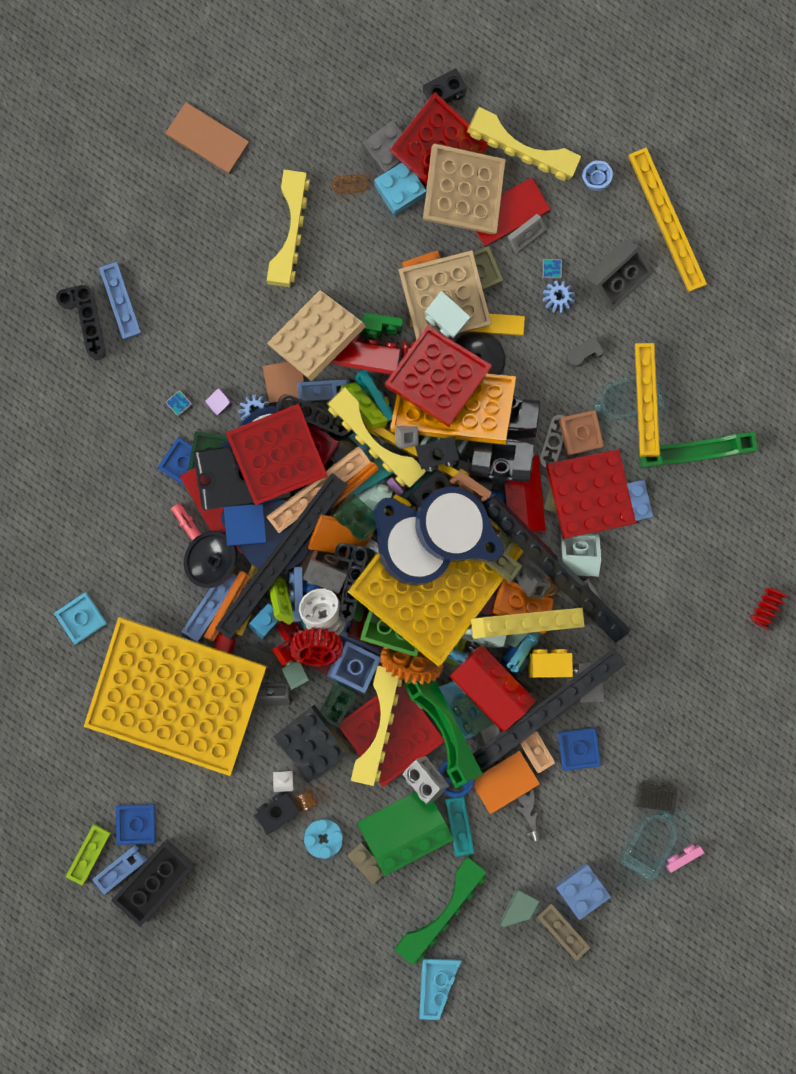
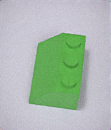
(381, 634)

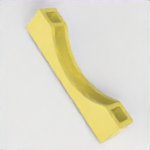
(488, 128)
(281, 266)
(347, 408)
(527, 623)
(366, 766)

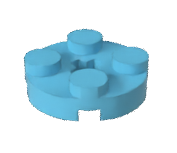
(312, 840)

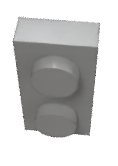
(527, 233)

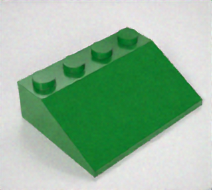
(404, 832)

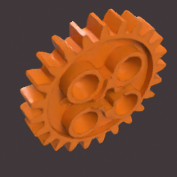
(419, 668)

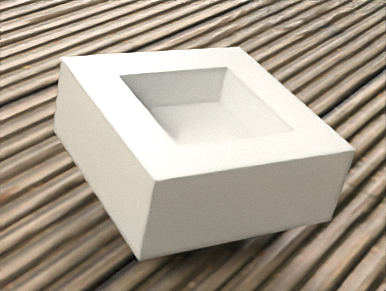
(283, 781)

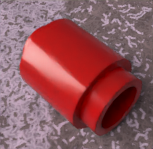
(224, 644)

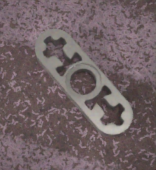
(546, 445)

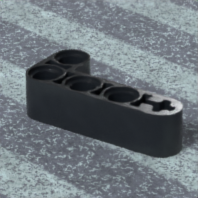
(86, 323)
(313, 416)
(356, 565)

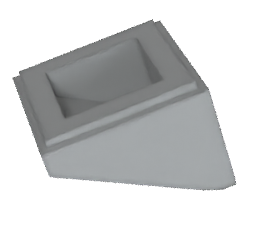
(406, 436)

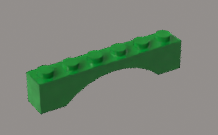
(701, 450)
(461, 763)
(415, 942)

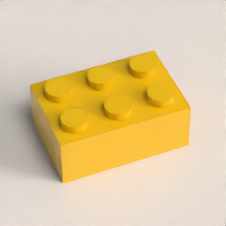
(552, 664)

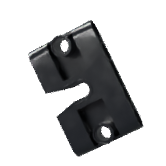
(515, 456)
(226, 485)

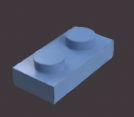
(640, 500)

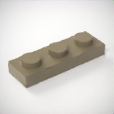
(563, 931)

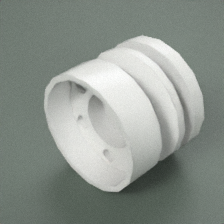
(321, 610)

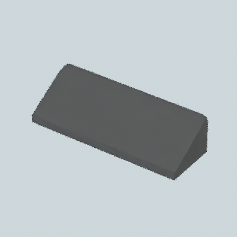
(272, 696)

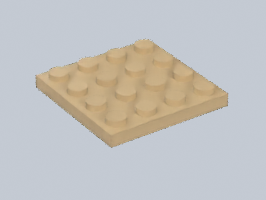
(464, 189)
(453, 276)
(316, 335)

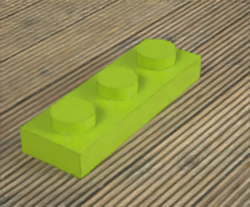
(368, 410)
(281, 601)
(88, 854)

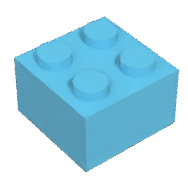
(399, 188)

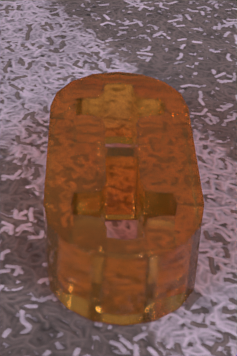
(348, 179)

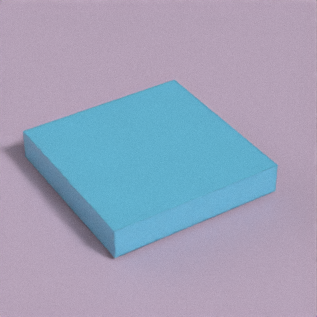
(80, 618)

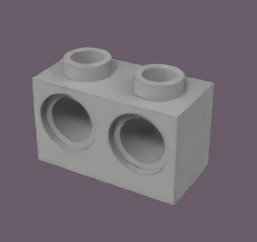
(428, 778)

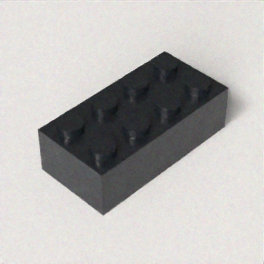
(153, 882)

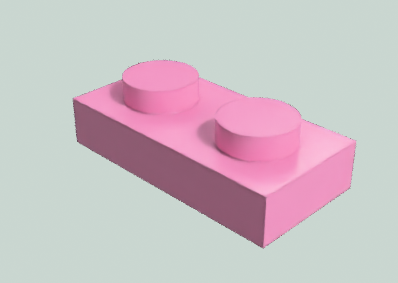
(690, 853)

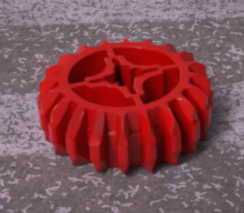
(316, 647)

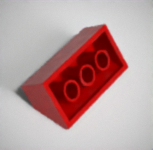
(369, 355)
(527, 499)
(492, 688)

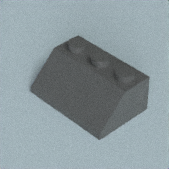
(619, 274)

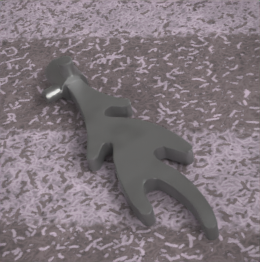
(528, 803)

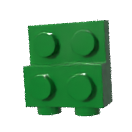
(377, 323)

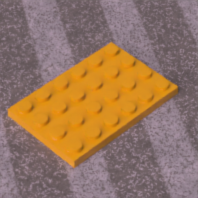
(481, 419)

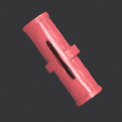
(185, 521)

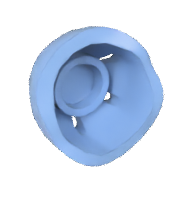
(597, 177)

